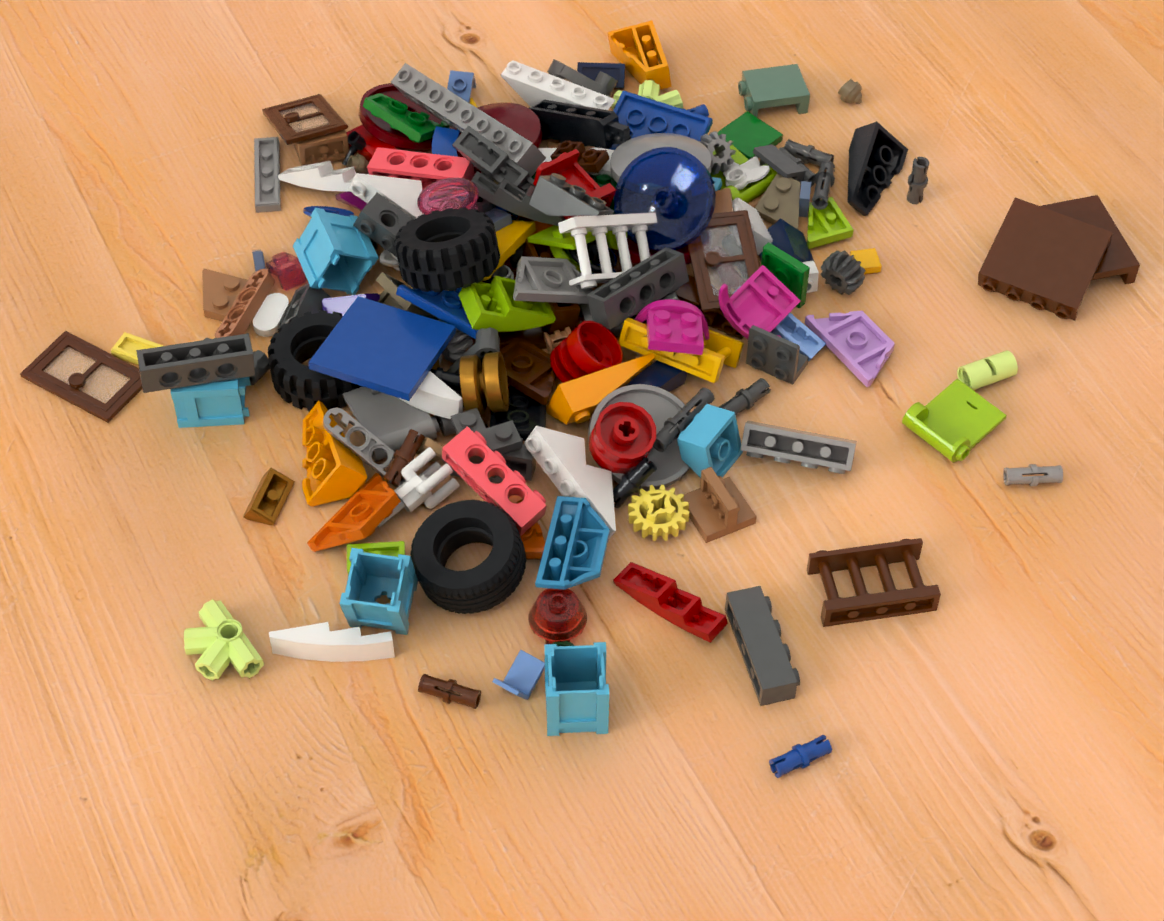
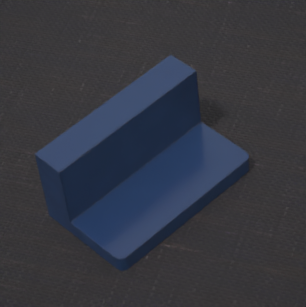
(614, 70)

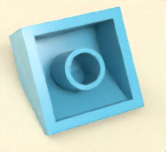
(711, 441)

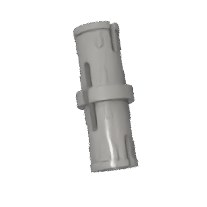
(1051, 475)

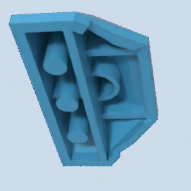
(573, 545)

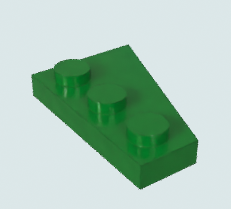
(413, 124)

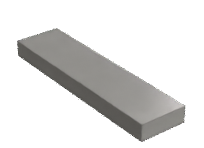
(266, 174)

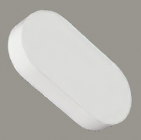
(270, 314)

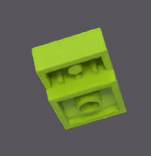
(494, 307)

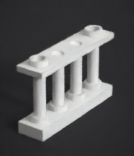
(599, 226)

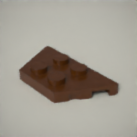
(528, 369)

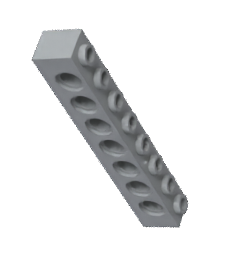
(460, 114)

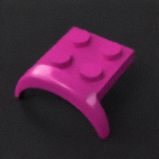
(758, 302)
(674, 326)

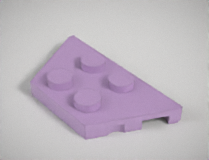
(855, 342)

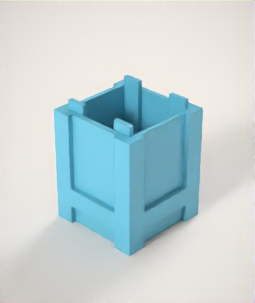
(334, 252)
(211, 403)
(371, 578)
(576, 689)

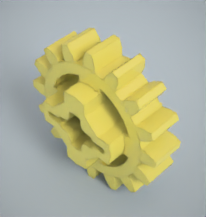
(658, 512)

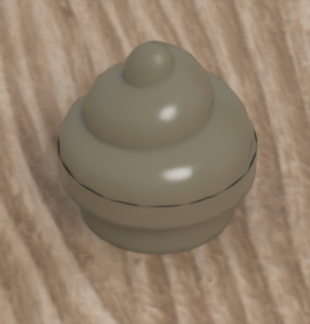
(851, 92)
(359, 163)

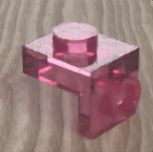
(287, 270)

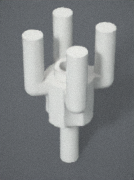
(418, 488)

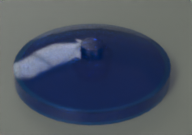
(672, 187)

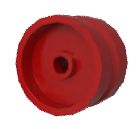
(622, 437)

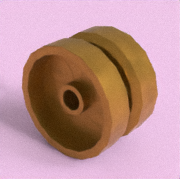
(484, 382)

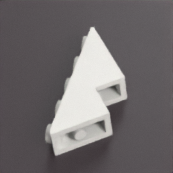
(537, 86)
(398, 191)
(564, 462)

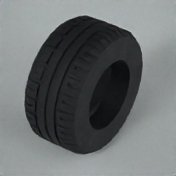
(460, 525)

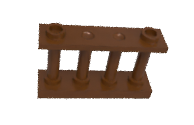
(877, 605)

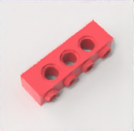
(419, 166)
(470, 444)

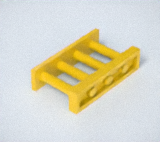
(708, 366)

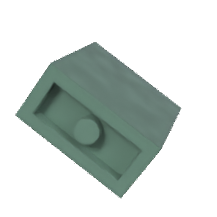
(774, 88)

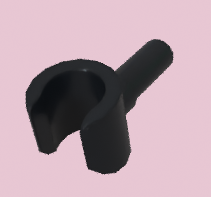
(357, 143)

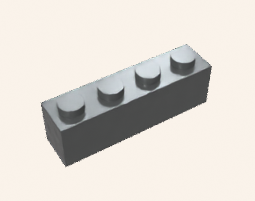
(761, 645)

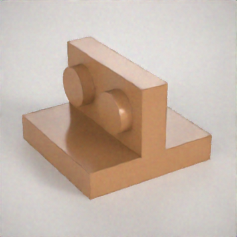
(718, 507)

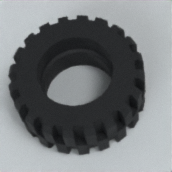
(447, 249)
(295, 345)

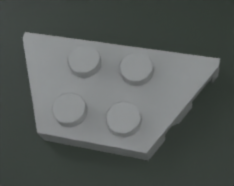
(548, 281)

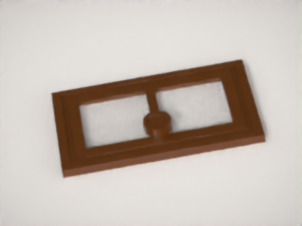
(304, 119)
(723, 255)
(85, 376)

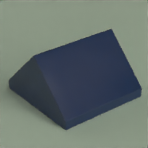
(789, 240)

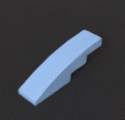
(796, 332)

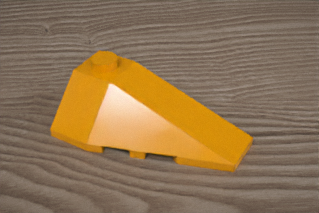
(579, 397)
(331, 467)

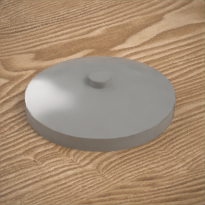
(632, 148)
(660, 406)

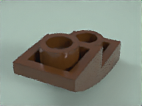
(590, 160)

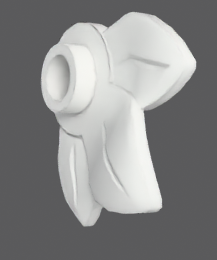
(746, 173)

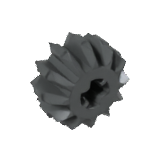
(843, 272)

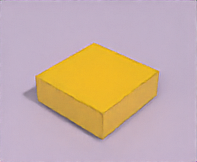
(869, 260)

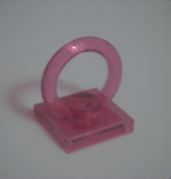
(462, 195)

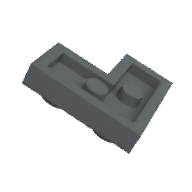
(498, 437)

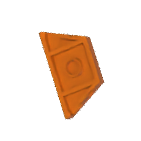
(358, 515)

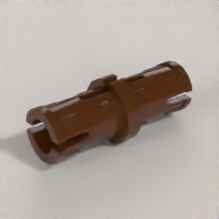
(403, 457)
(431, 685)

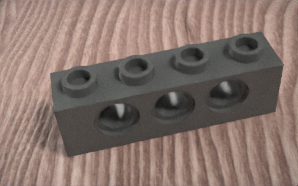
(381, 222)
(638, 287)
(196, 363)

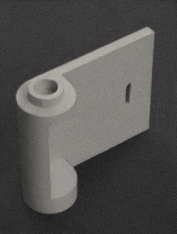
(389, 418)

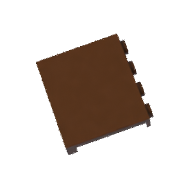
(1119, 257)
(1044, 258)

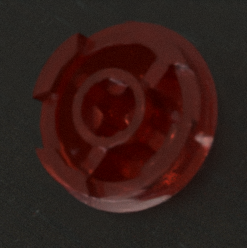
(557, 615)

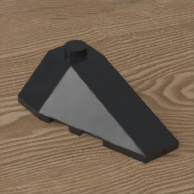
(872, 164)

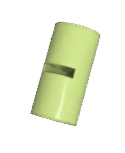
(988, 370)

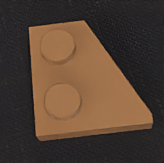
(219, 293)

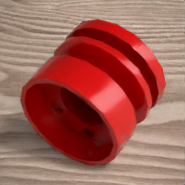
(585, 351)

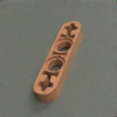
(246, 304)

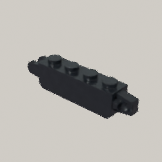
(580, 124)

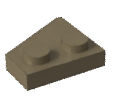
(781, 201)

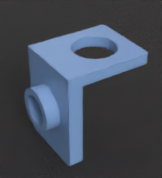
(461, 84)
(522, 675)

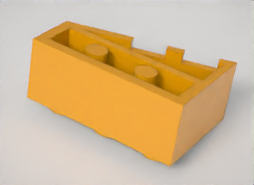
(641, 53)

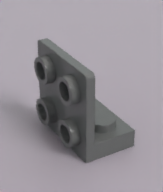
(774, 355)

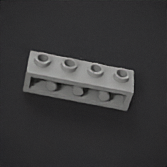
(798, 445)

